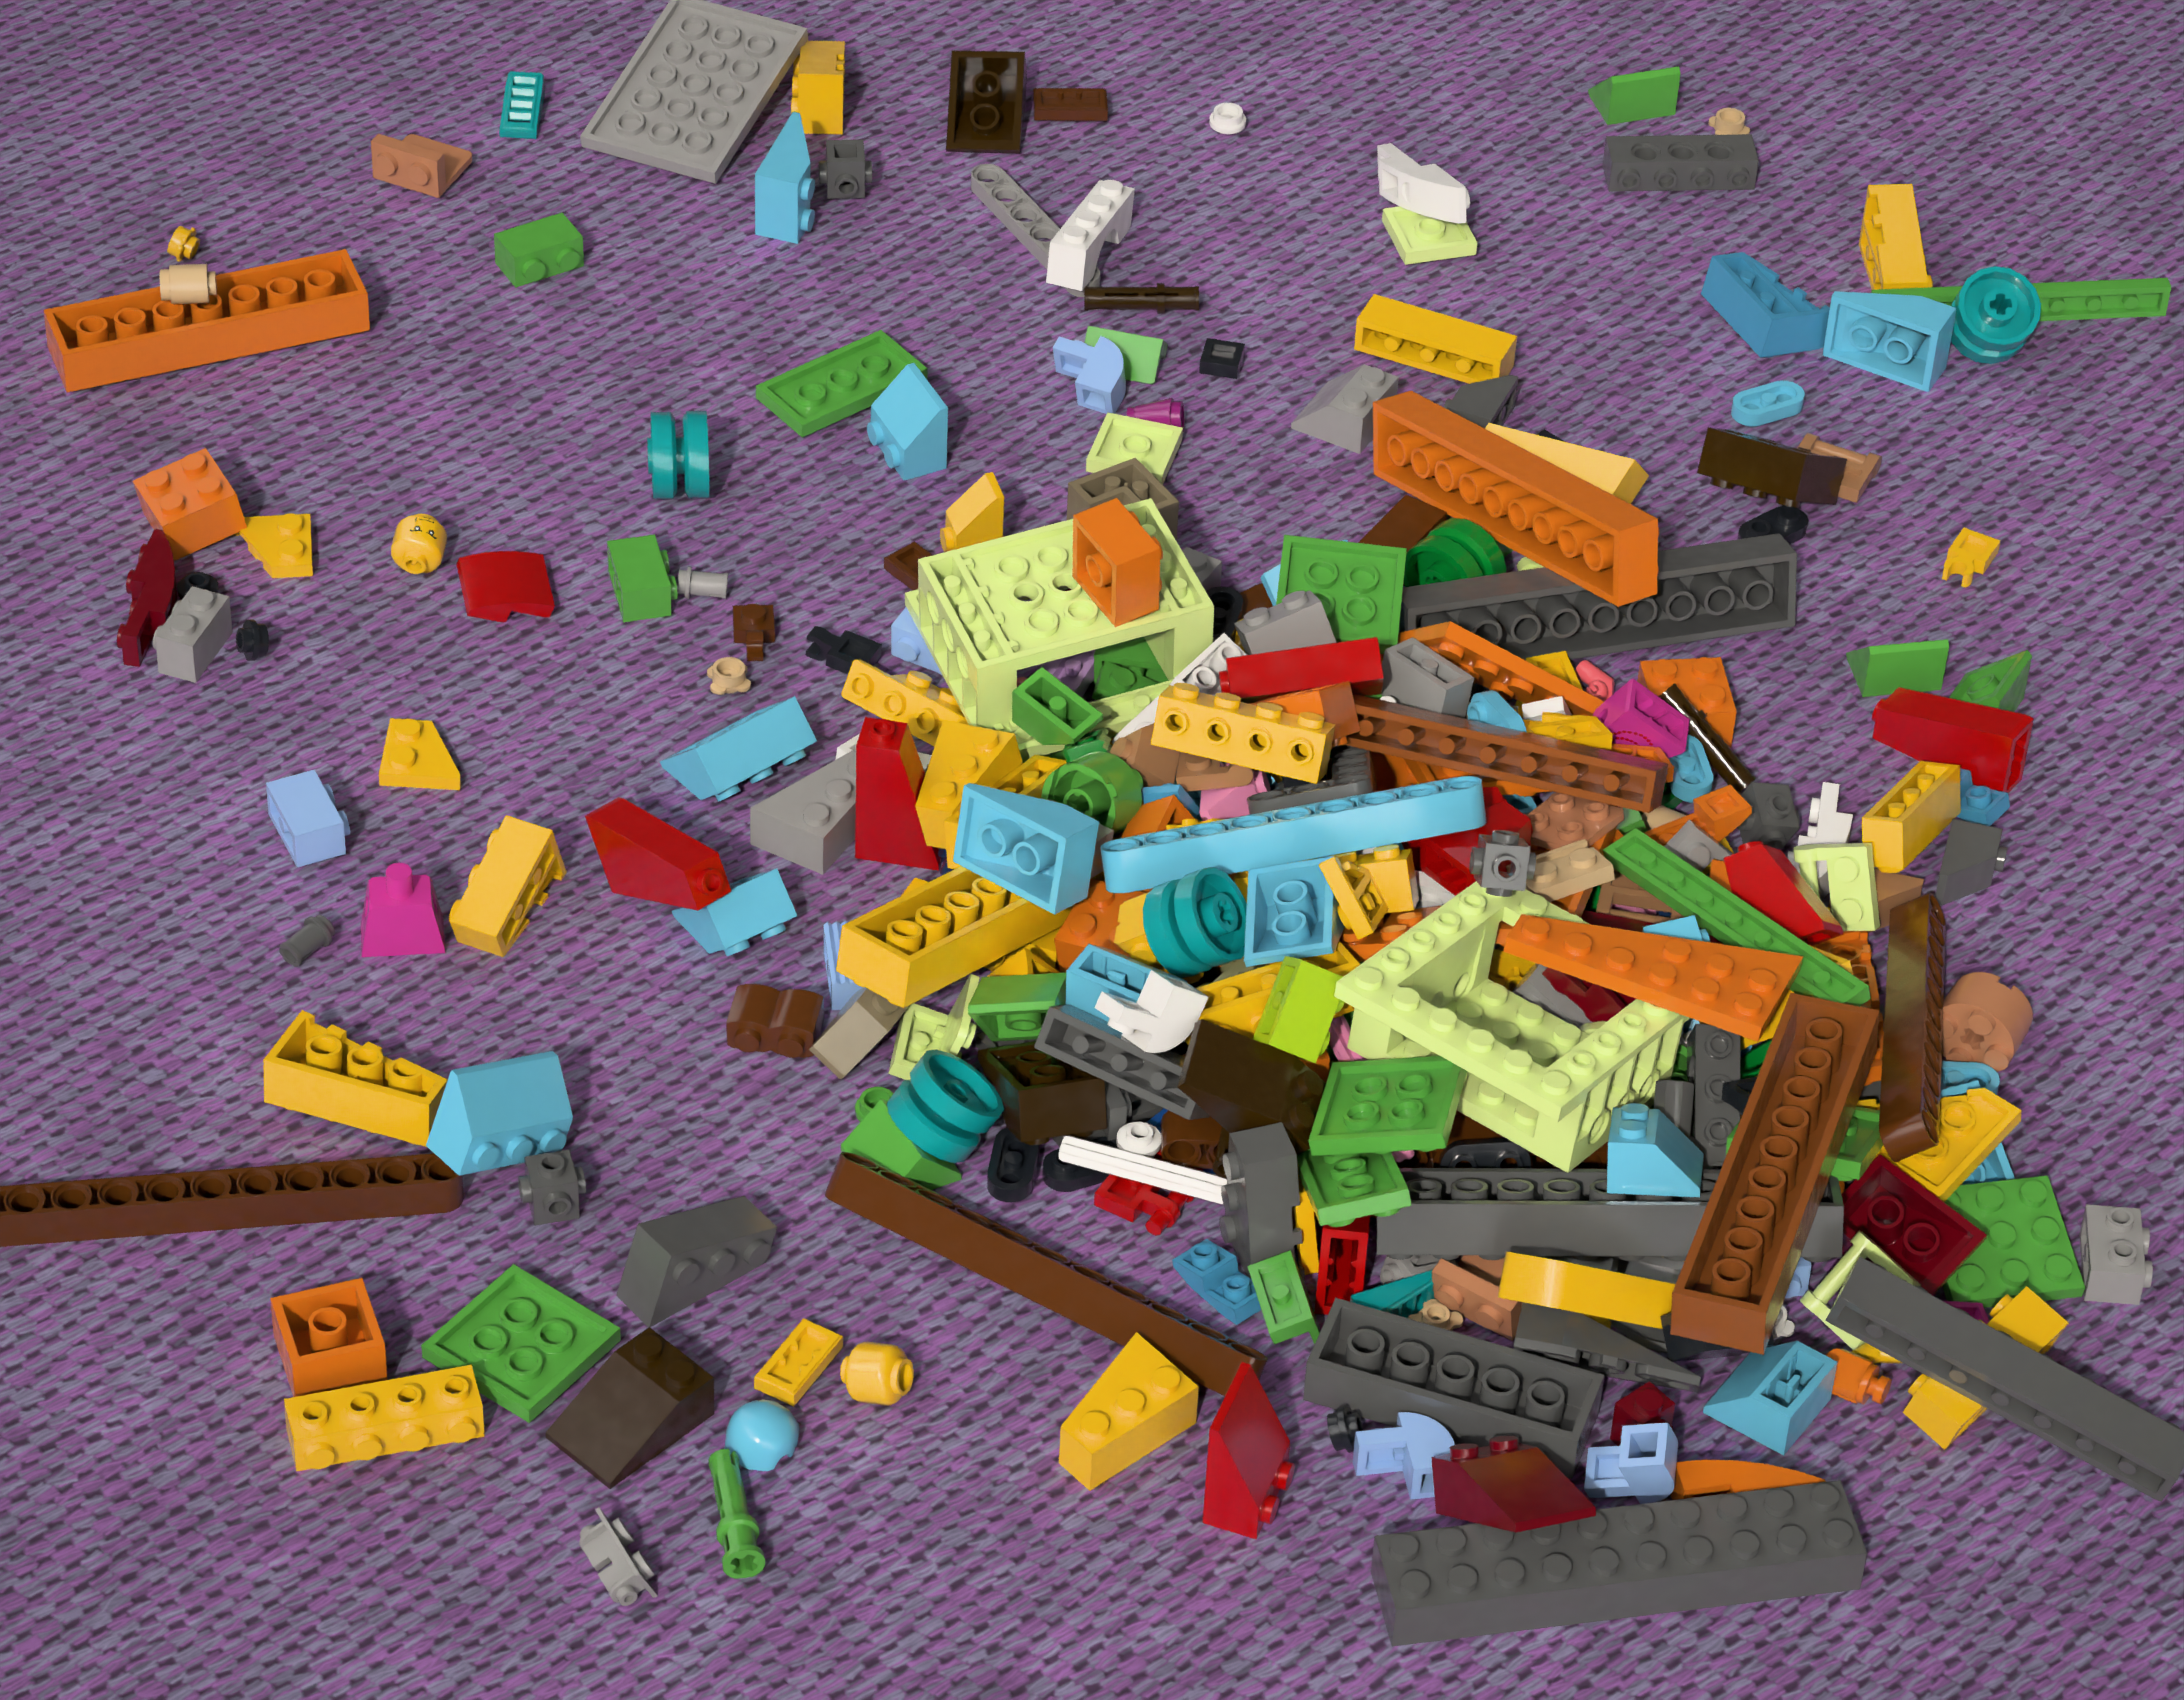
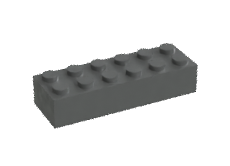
(1466, 1384)

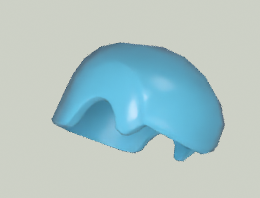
(762, 1434)

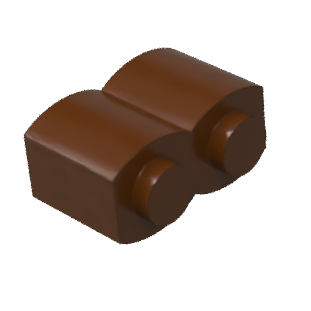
(775, 1020)

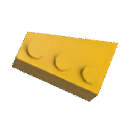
(819, 86)
(1892, 239)
(961, 757)
(506, 885)
(1127, 1414)

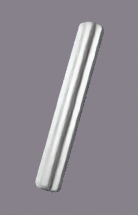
(1141, 1169)

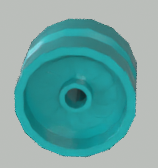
(1994, 315)
(679, 455)
(1196, 922)
(945, 1106)

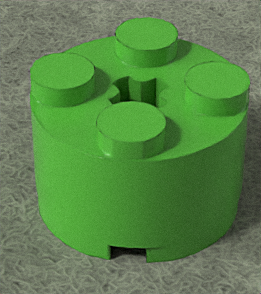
(1098, 787)

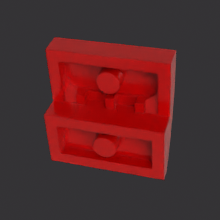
(505, 583)

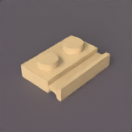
(1569, 871)

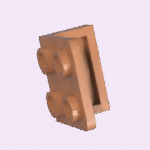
(418, 163)
(1569, 819)
(1473, 1293)

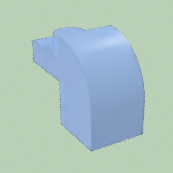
(1098, 372)
(1403, 1449)
(1638, 1467)

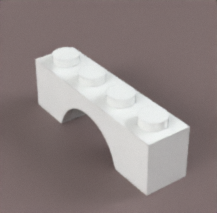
(1077, 245)

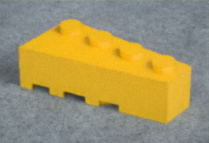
(1607, 471)
(350, 1083)

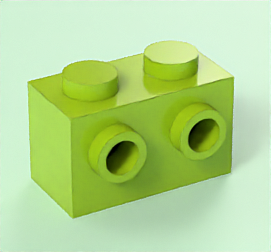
(1300, 1010)

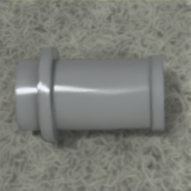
(702, 583)

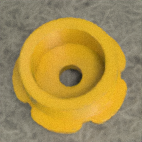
(183, 243)

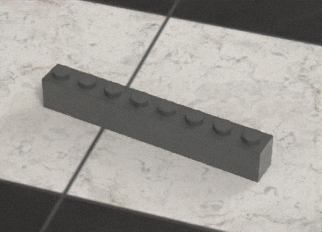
(2010, 1379)

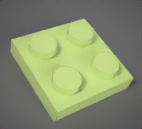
(1427, 238)
(1130, 438)

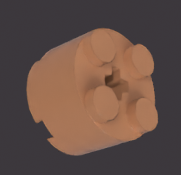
(1984, 1021)

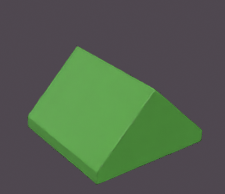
(1637, 95)
(1904, 665)
(1996, 684)
(1016, 1004)
(886, 1145)

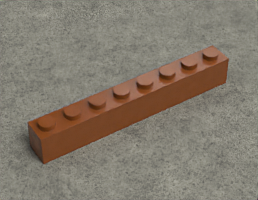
(1508, 755)

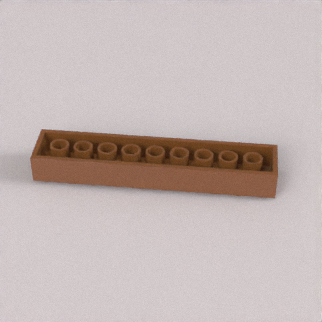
(1774, 1174)

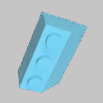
(742, 751)
(501, 1113)

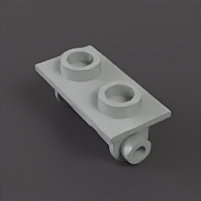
(609, 1543)

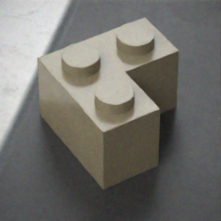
(1128, 483)

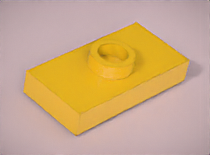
(798, 1362)

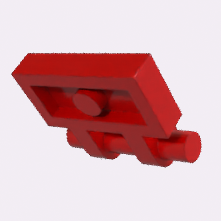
(1130, 1198)

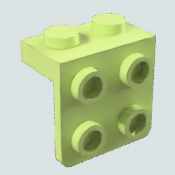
(928, 1029)

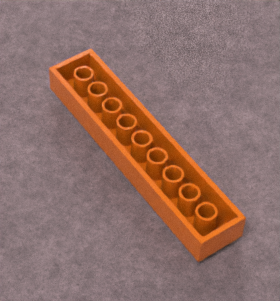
(1516, 498)

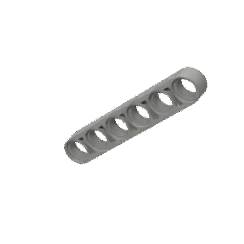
(1021, 207)

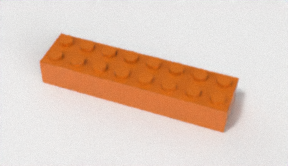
(251, 314)

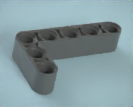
(1351, 776)

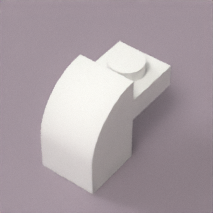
(1159, 1017)

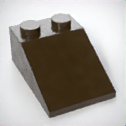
(986, 101)
(1250, 1083)
(1043, 1094)
(634, 1408)

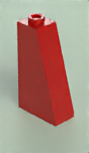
(1305, 668)
(1956, 732)
(886, 797)
(655, 859)

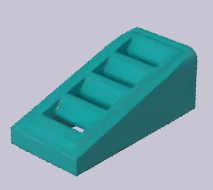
(522, 102)
(1399, 1296)

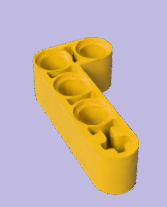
(1585, 1290)

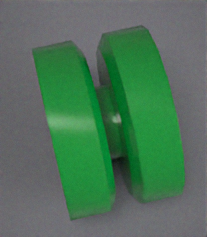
(1453, 552)

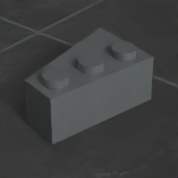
(1260, 1195)
(692, 1255)

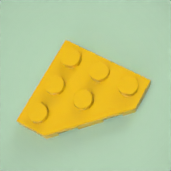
(1967, 1134)

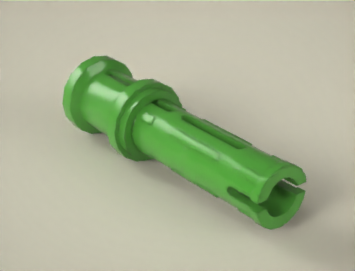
(737, 1528)

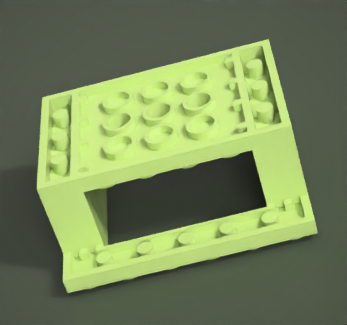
(984, 631)
(1524, 1067)

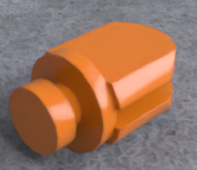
(1858, 1378)

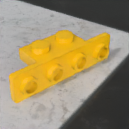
(902, 699)

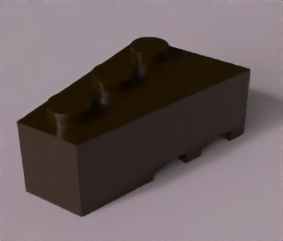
(1770, 468)

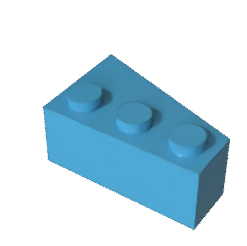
(1761, 308)

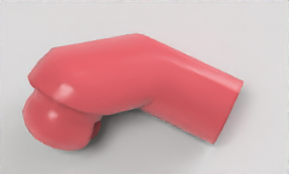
(1598, 682)

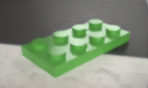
(835, 383)
(1352, 1186)

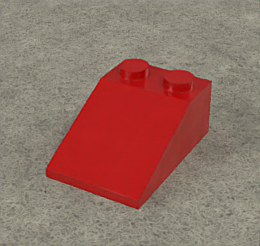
(1245, 1459)

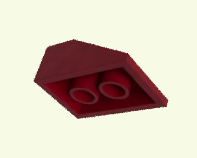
(1908, 1224)
(1505, 1487)

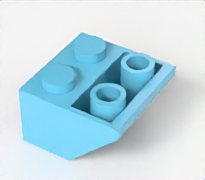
(1106, 971)
(1775, 1394)

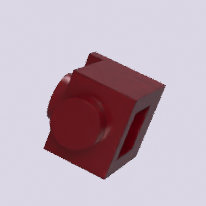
(1639, 1407)

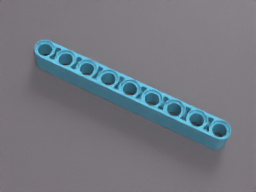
(1295, 833)

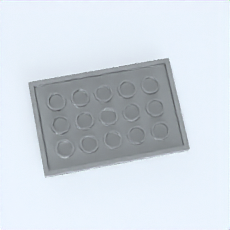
(694, 88)

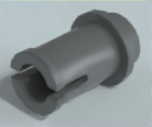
(314, 934)

